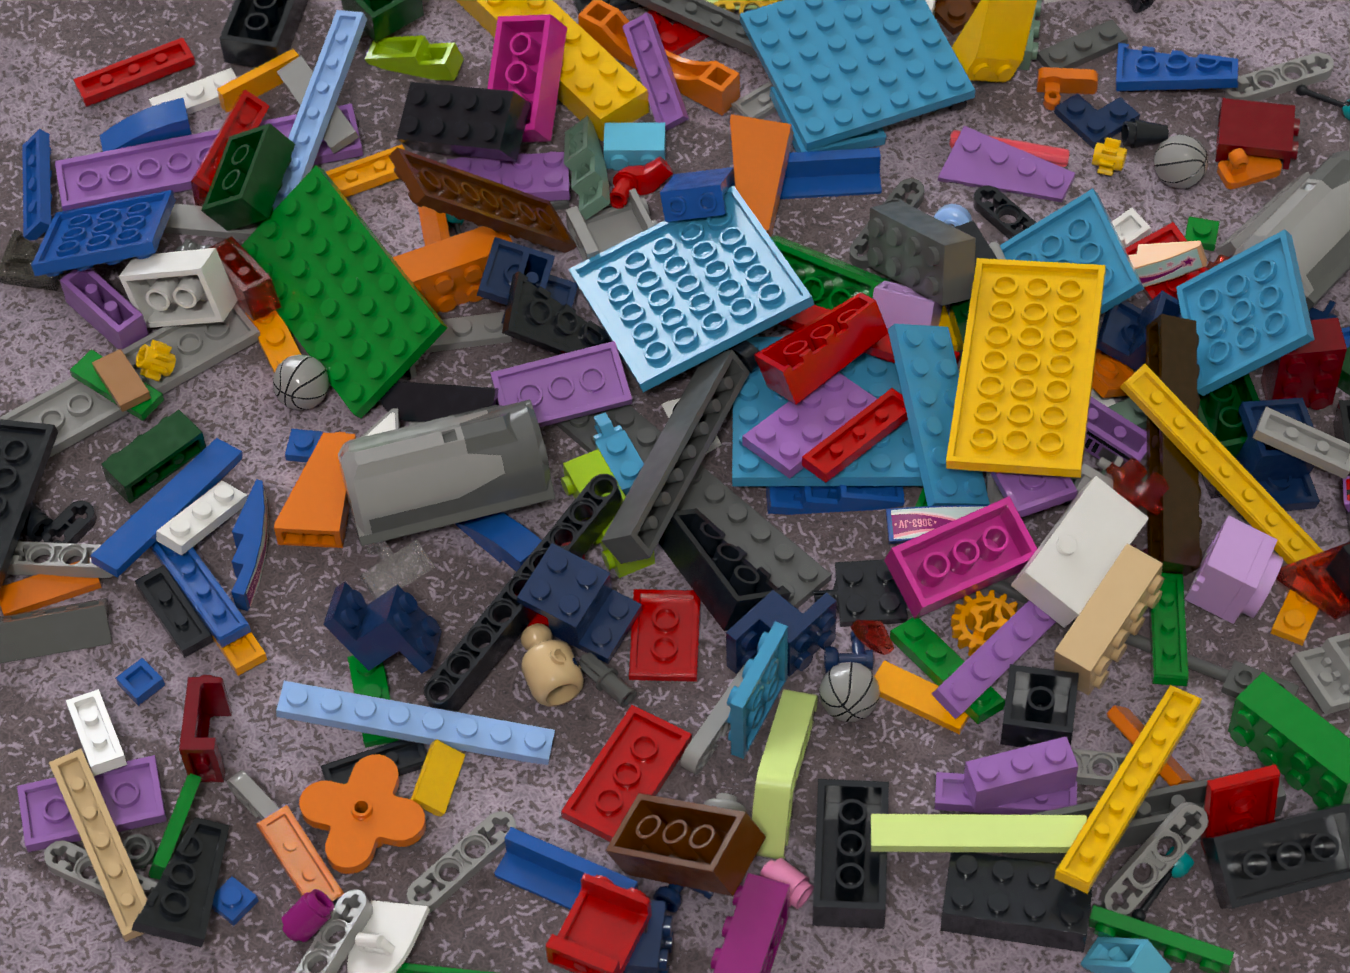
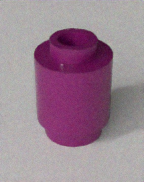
(307, 916)

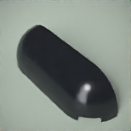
(434, 401)

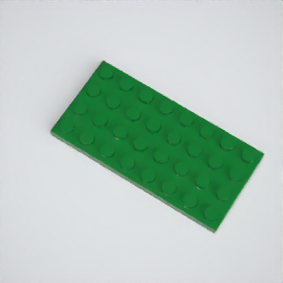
(343, 292)

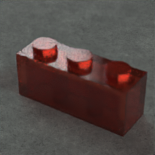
(249, 281)

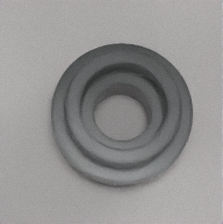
(136, 842)

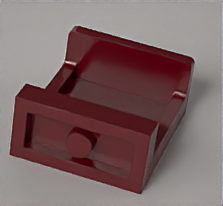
(1257, 129)
(203, 700)

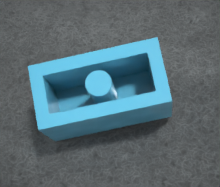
(633, 144)

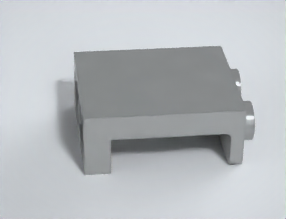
(608, 225)

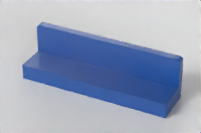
(832, 173)
(549, 869)

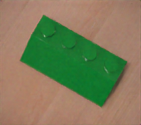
(825, 277)

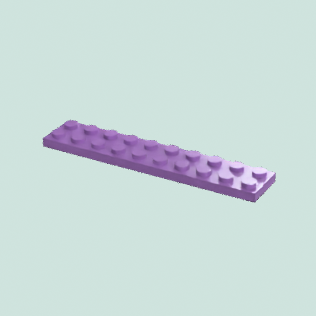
(160, 165)

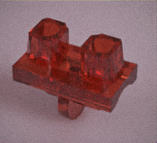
(1129, 485)

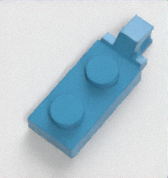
(617, 451)

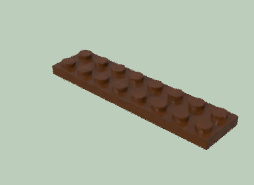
(481, 201)

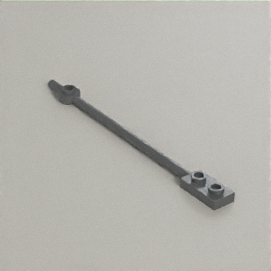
(1234, 680)

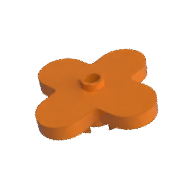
(362, 814)

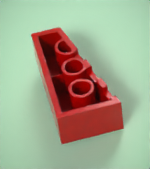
(821, 348)

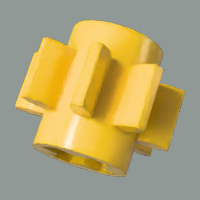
(1109, 156)
(155, 360)

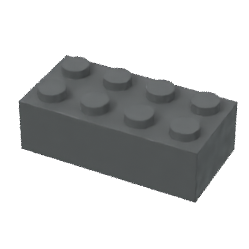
(921, 252)

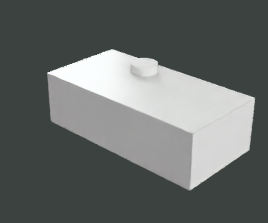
(1079, 551)

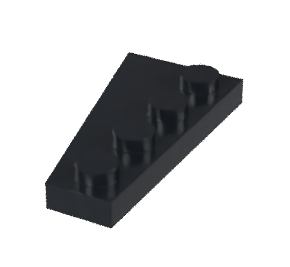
(545, 322)
(185, 893)

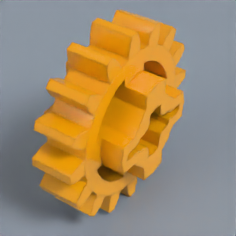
(978, 614)

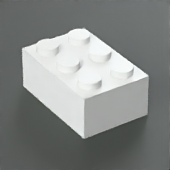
(179, 288)

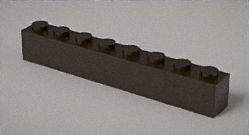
(1176, 529)

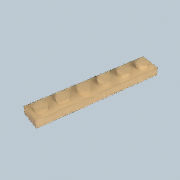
(100, 840)

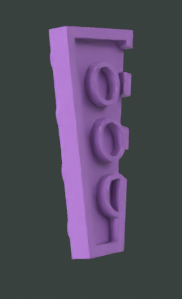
(985, 161)

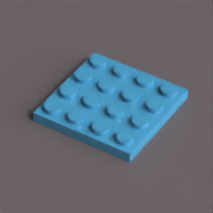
(1080, 235)
(1247, 311)

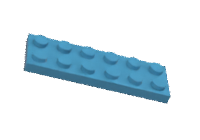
(929, 388)

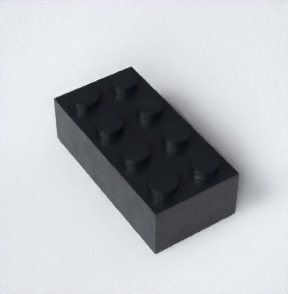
(260, 30)
(463, 121)
(1280, 856)
(846, 872)
(1013, 902)

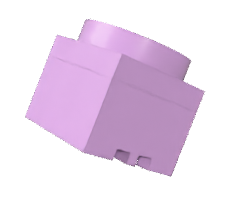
(1235, 572)

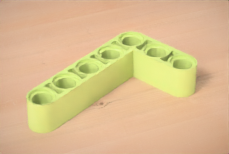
(780, 770)

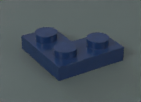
(1094, 124)

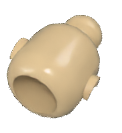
(549, 667)

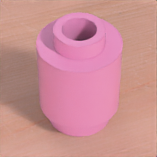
(784, 872)

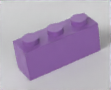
(103, 308)
(1020, 774)

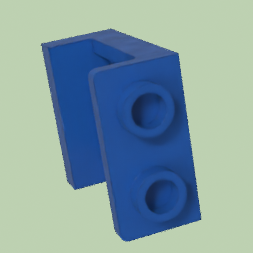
(696, 194)

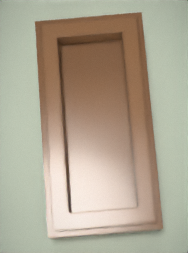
(121, 380)

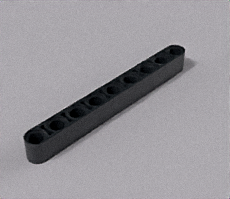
(502, 635)

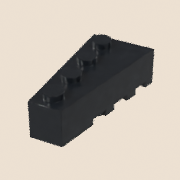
(715, 568)

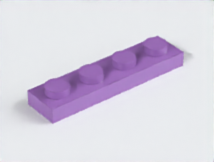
(655, 71)
(952, 796)

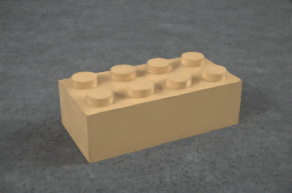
(1110, 618)

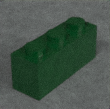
(153, 456)

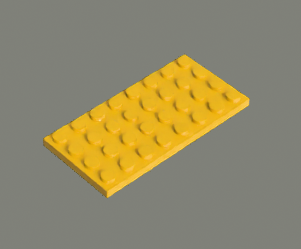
(1027, 368)

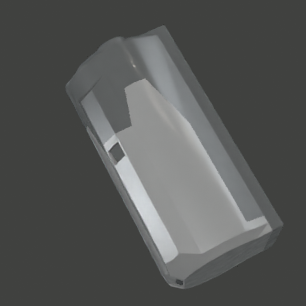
(1319, 224)
(445, 471)

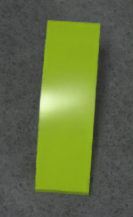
(416, 57)

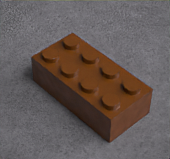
(686, 844)

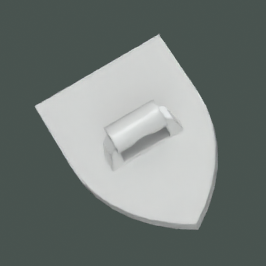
(386, 937)

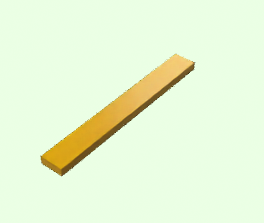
(1218, 465)
(1127, 789)

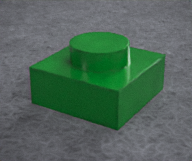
(1202, 230)

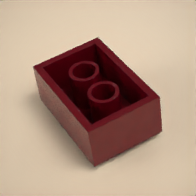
(1310, 370)

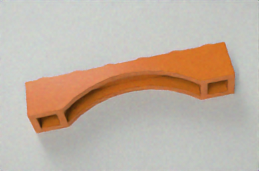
(701, 81)

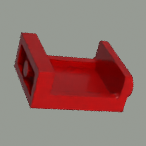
(600, 928)

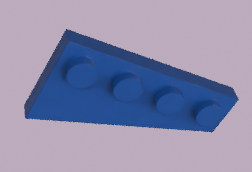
(1161, 71)

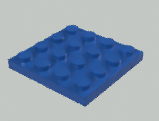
(104, 233)

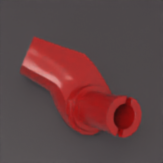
(640, 177)

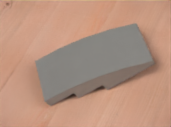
(1327, 673)

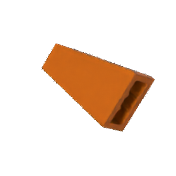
(760, 164)
(319, 502)

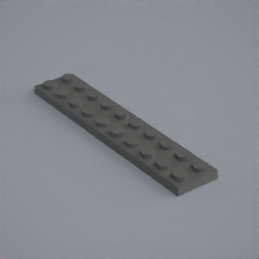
(739, 521)

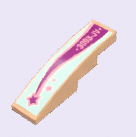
(1167, 261)

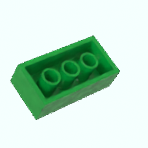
(1294, 738)

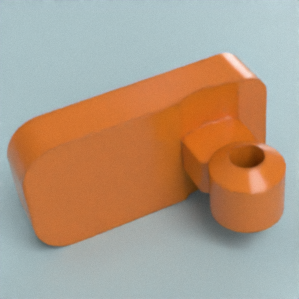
(1065, 80)
(1247, 169)

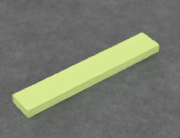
(974, 833)

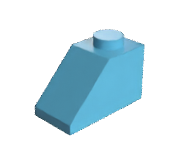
(1124, 956)

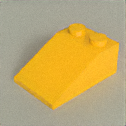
(995, 39)

